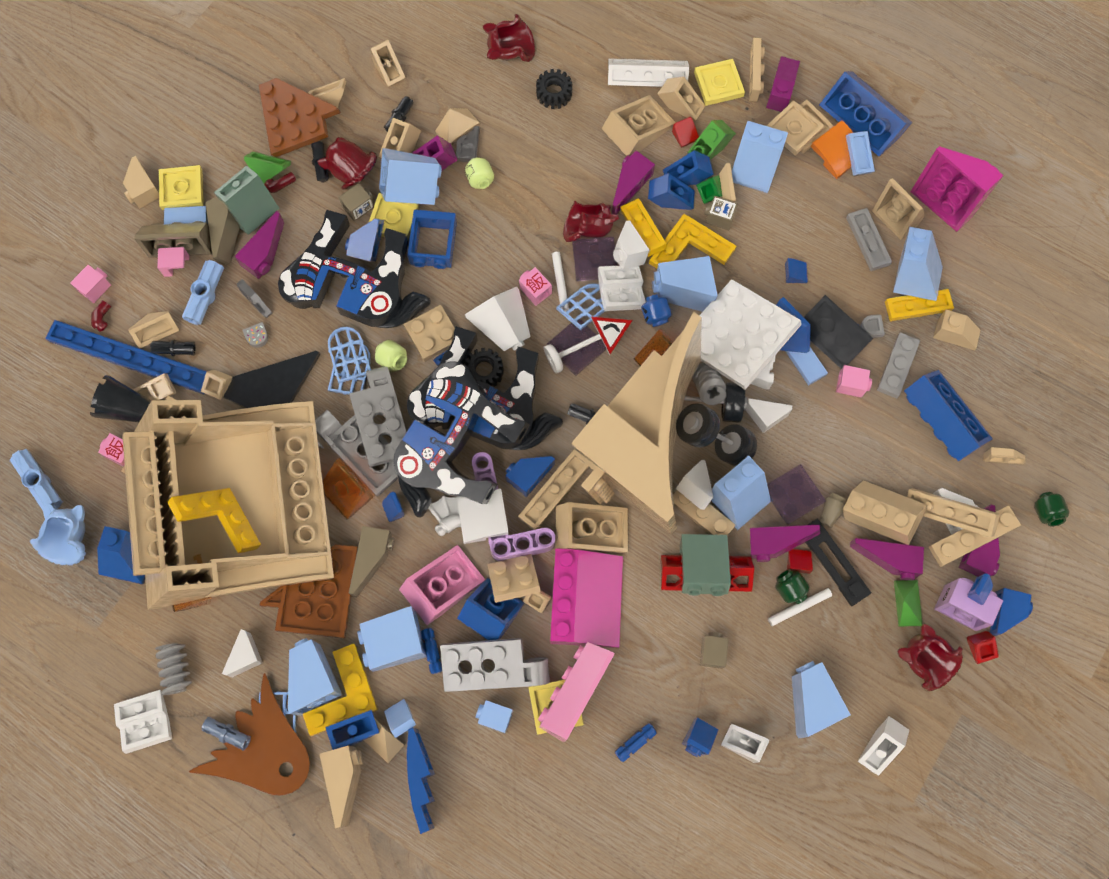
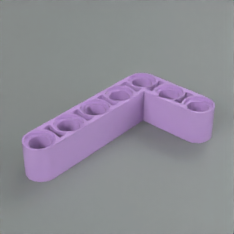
(511, 541)

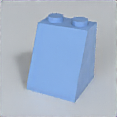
(758, 156)
(409, 177)
(919, 266)
(686, 282)
(741, 492)
(391, 639)
(310, 678)
(815, 700)

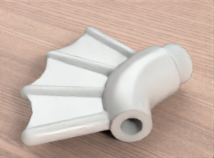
(447, 514)

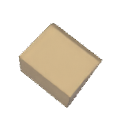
(538, 601)

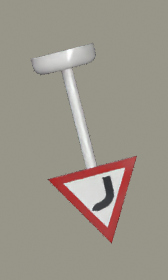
(609, 330)

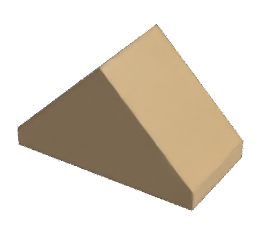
(386, 63)

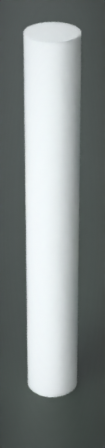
(560, 279)
(797, 608)

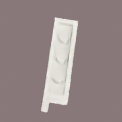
(645, 72)

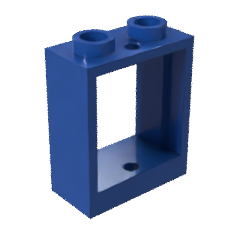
(436, 220)

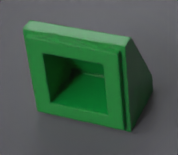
(709, 189)

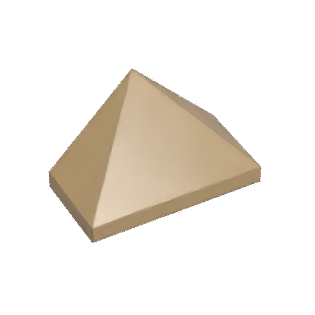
(331, 92)
(456, 124)
(727, 183)
(153, 328)
(384, 743)

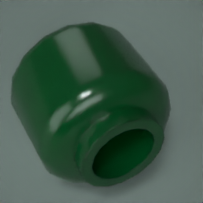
(1051, 509)
(792, 586)

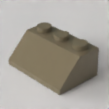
(191, 236)

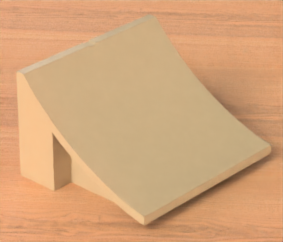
(636, 433)
(268, 464)

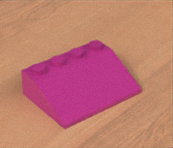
(955, 185)
(586, 598)

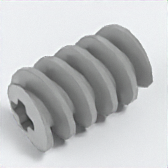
(709, 384)
(172, 668)

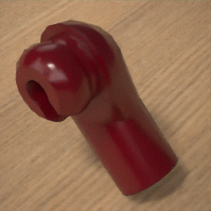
(275, 186)
(98, 314)

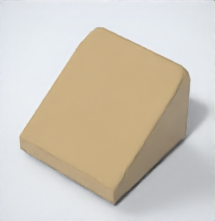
(216, 383)

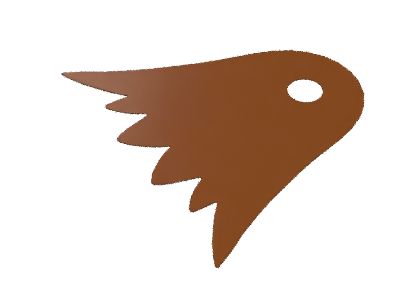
(270, 746)

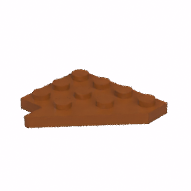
(293, 116)
(317, 606)

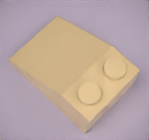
(637, 125)
(898, 209)
(592, 528)
(342, 776)

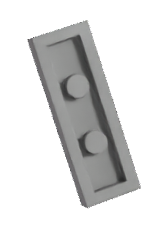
(869, 239)
(898, 365)

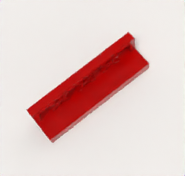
(738, 567)

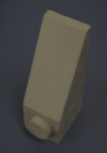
(222, 230)
(371, 554)

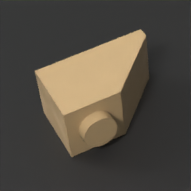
(681, 97)
(401, 137)
(139, 185)
(957, 330)

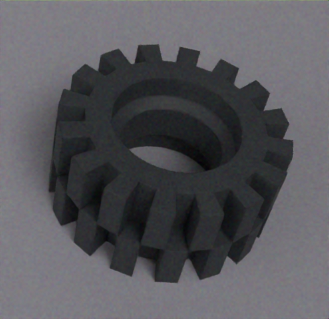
(558, 79)
(489, 357)

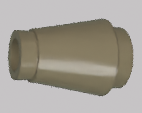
(832, 509)

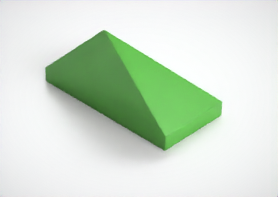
(265, 165)
(908, 603)

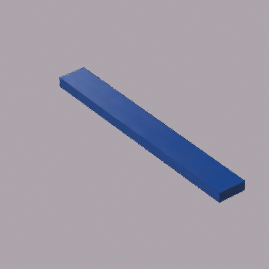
(125, 355)

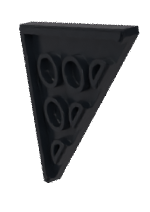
(271, 384)

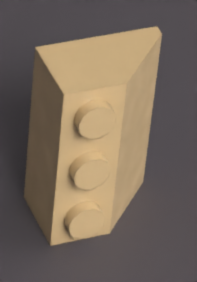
(884, 511)

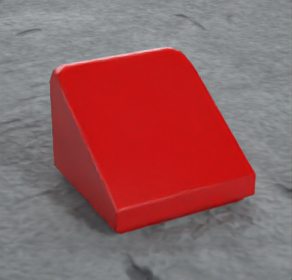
(685, 132)
(800, 560)
(983, 646)

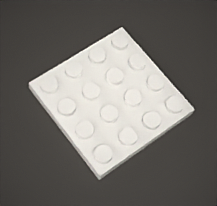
(743, 333)

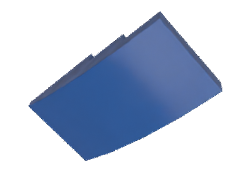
(418, 770)

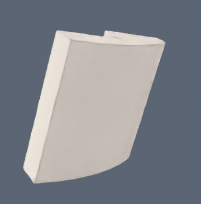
(620, 288)
(482, 520)
(142, 721)

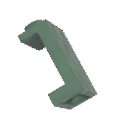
(247, 199)
(705, 564)

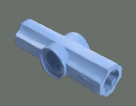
(197, 303)
(29, 471)

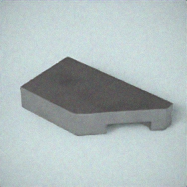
(468, 146)
(253, 298)

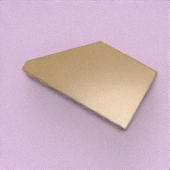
(157, 388)
(1003, 455)

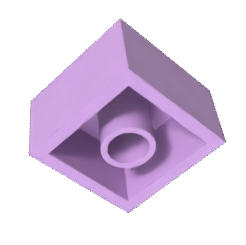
(957, 606)

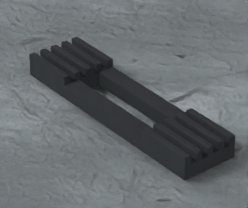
(852, 590)

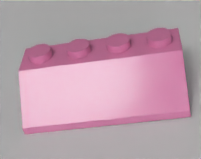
(576, 690)

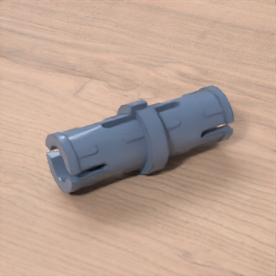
(226, 733)

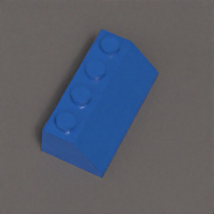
(865, 111)
(947, 415)

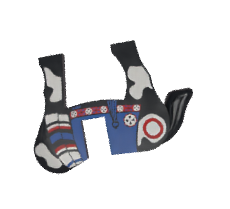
(367, 296)
(515, 400)
(427, 454)

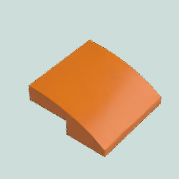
(834, 149)

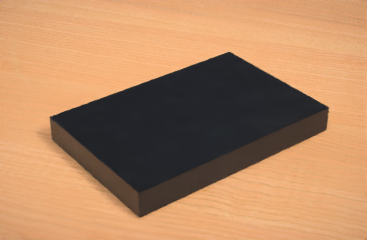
(836, 332)

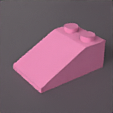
(441, 584)

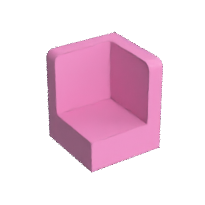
(171, 259)

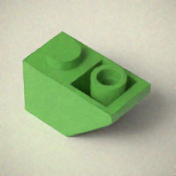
(713, 139)

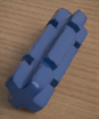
(431, 651)
(635, 742)

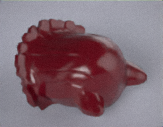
(510, 40)
(347, 162)
(588, 221)
(931, 658)

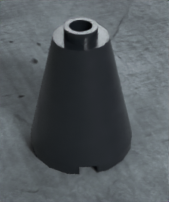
(118, 402)

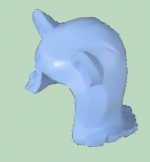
(61, 535)

